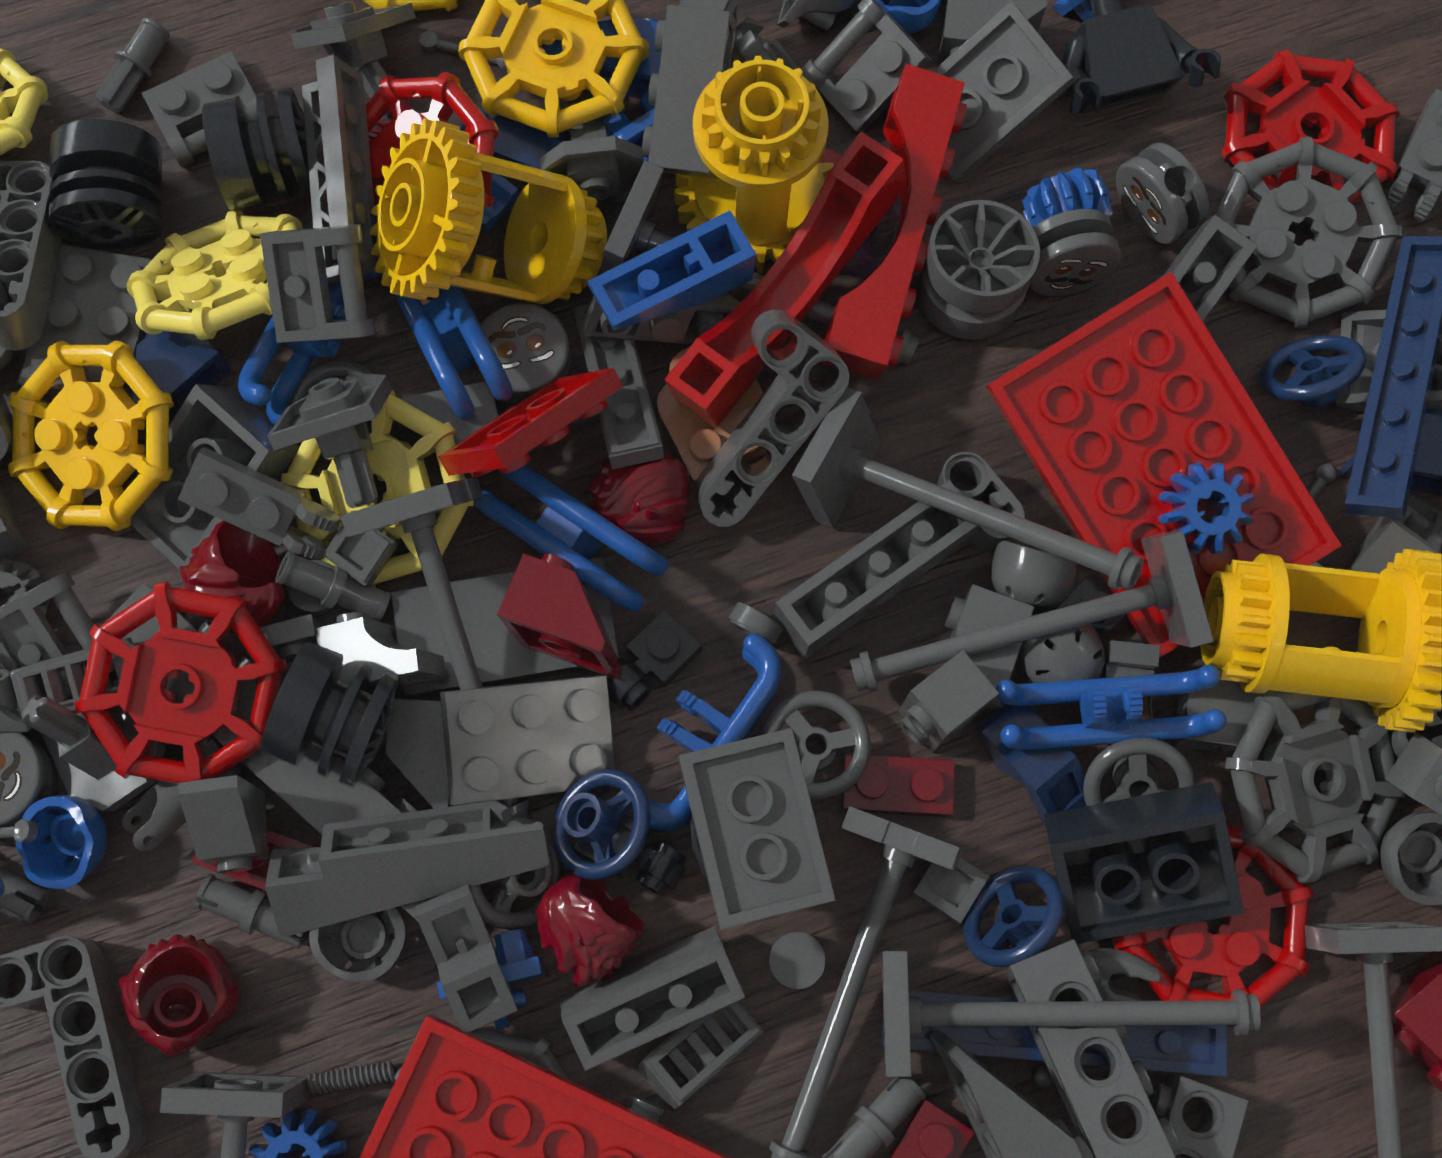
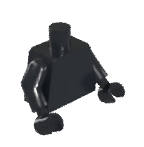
(1129, 57)

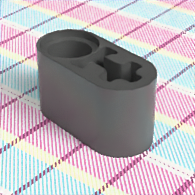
(986, 485)

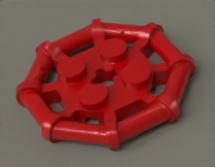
(446, 98)
(1326, 107)
(153, 707)
(1238, 940)

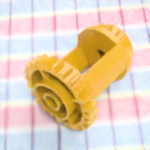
(765, 143)
(435, 212)
(1398, 635)

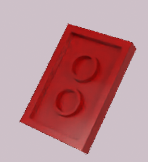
(533, 421)

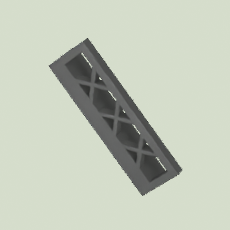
(339, 157)

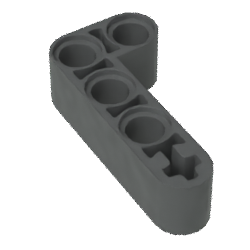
(26, 252)
(760, 426)
(77, 1051)

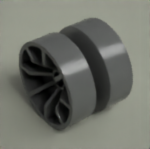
(977, 269)

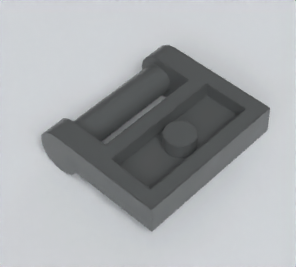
(871, 81)
(180, 101)
(300, 283)
(27, 634)

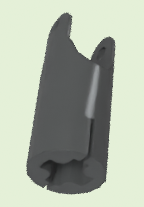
(161, 807)

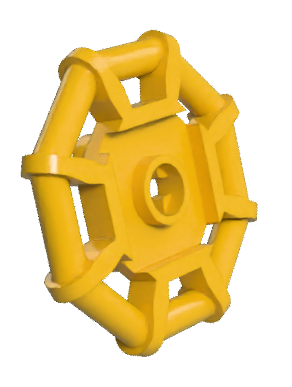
(558, 75)
(65, 428)

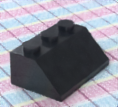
(1144, 863)

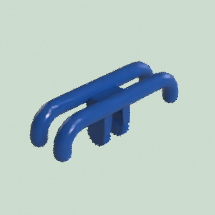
(451, 342)
(295, 369)
(573, 534)
(765, 660)
(1110, 709)

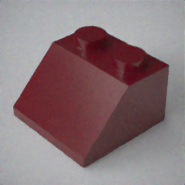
(556, 616)

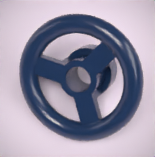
(1316, 378)
(597, 821)
(1018, 925)

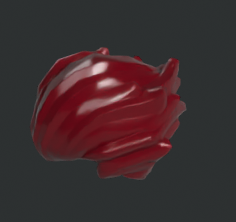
(644, 498)
(237, 564)
(586, 928)
(179, 993)

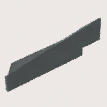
(397, 862)

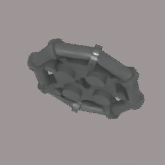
(1330, 219)
(1290, 782)

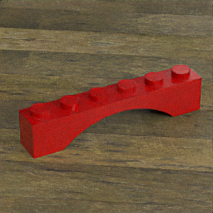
(918, 130)
(843, 215)

